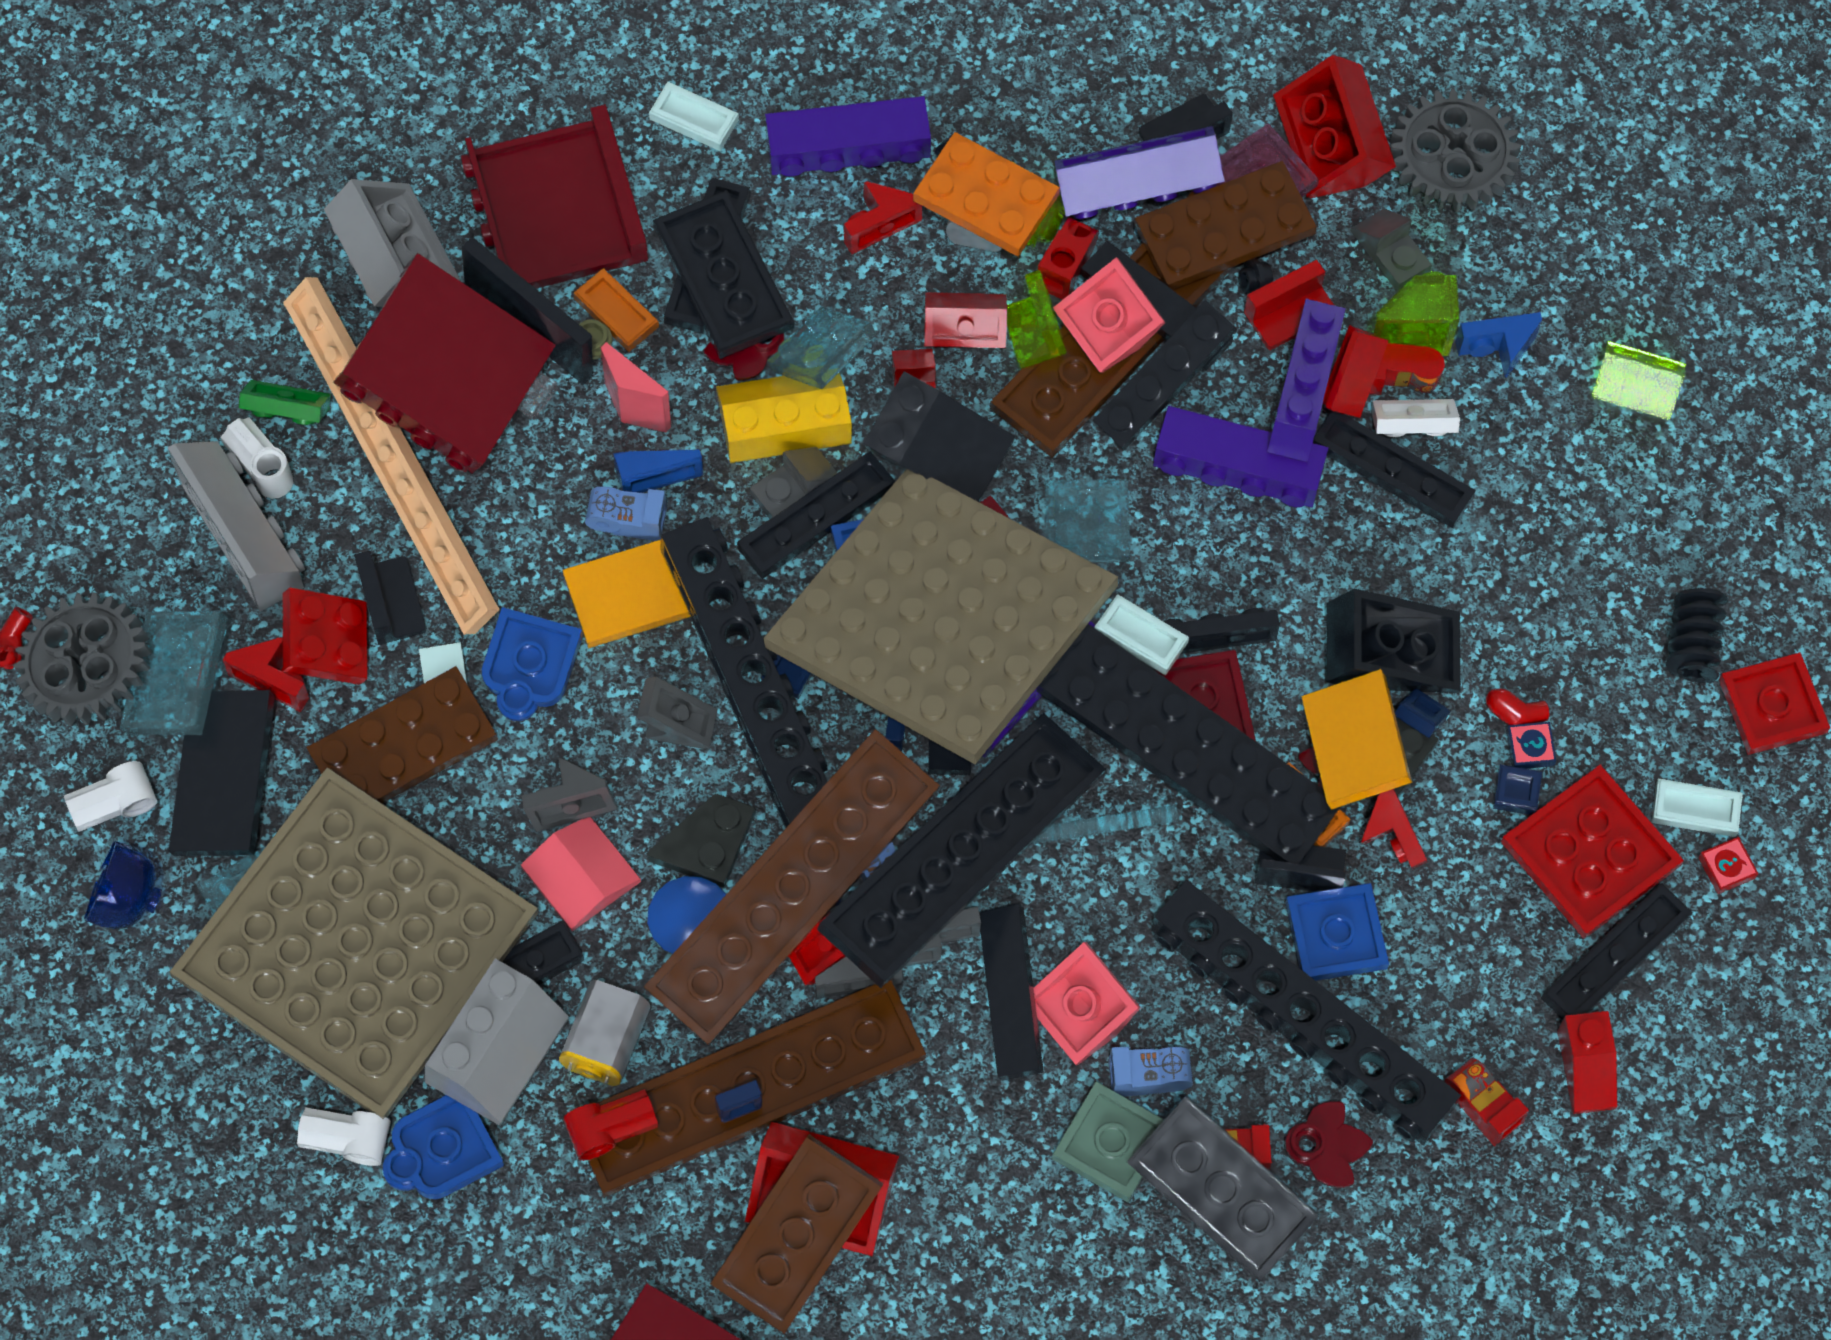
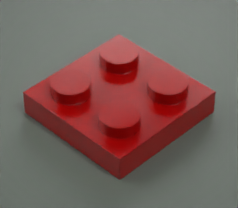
(324, 636)
(1774, 703)

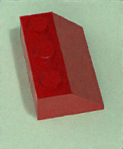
(1335, 126)
(781, 1146)

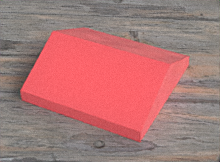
(1109, 316)
(634, 393)
(579, 872)
(1083, 1004)

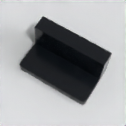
(1190, 116)
(390, 598)
(1318, 871)

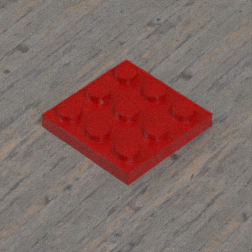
(1592, 851)

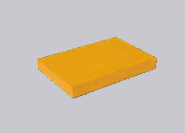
(624, 594)
(1356, 739)

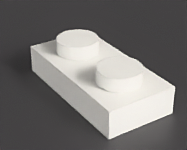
(1430, 417)

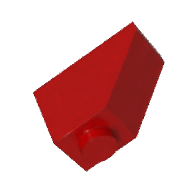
(1589, 1061)

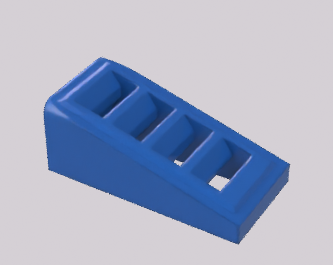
(655, 469)

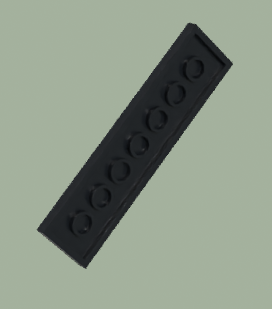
(1188, 746)
(961, 850)

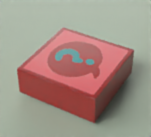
(1728, 865)

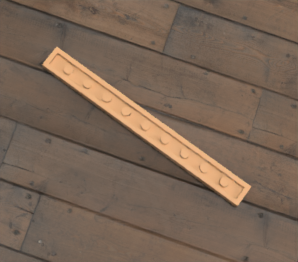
(394, 465)

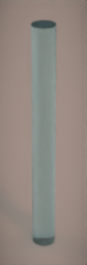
(1109, 823)

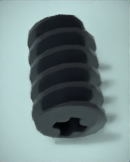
(1695, 634)

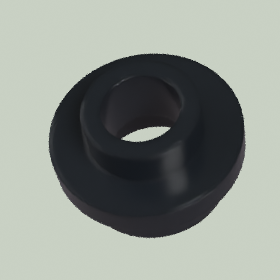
(1254, 275)

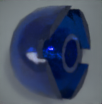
(123, 889)

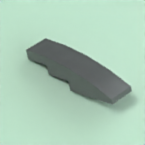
(847, 978)

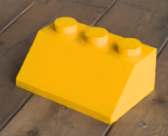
(782, 415)

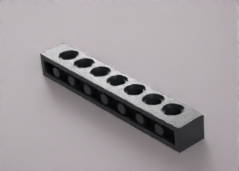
(701, 544)
(1193, 909)

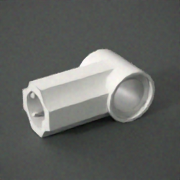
(258, 457)
(122, 793)
(355, 1136)

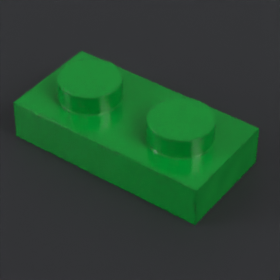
(273, 399)

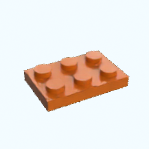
(986, 194)

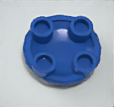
(680, 909)

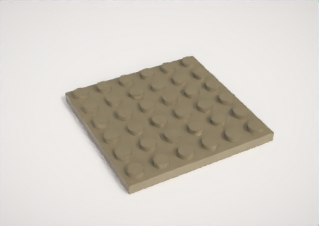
(941, 614)
(353, 943)

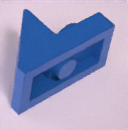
(1506, 334)

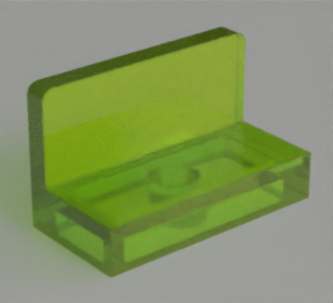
(1034, 325)
(1639, 380)

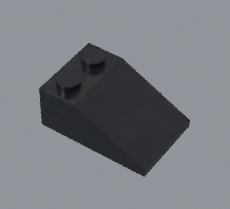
(938, 438)
(1403, 638)

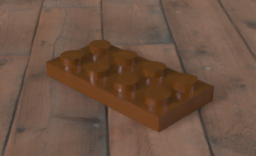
(1225, 225)
(407, 738)
(796, 1233)

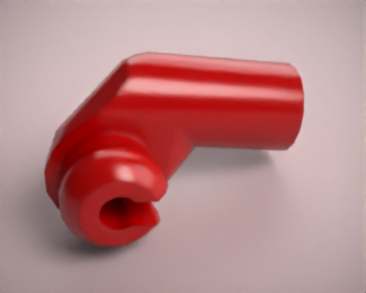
(11, 637)
(1515, 711)

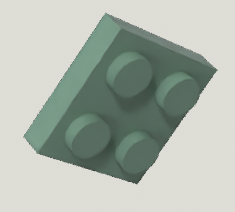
(1104, 1138)

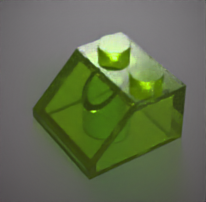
(1422, 313)

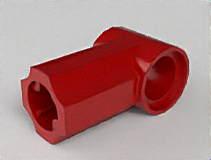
(599, 1127)

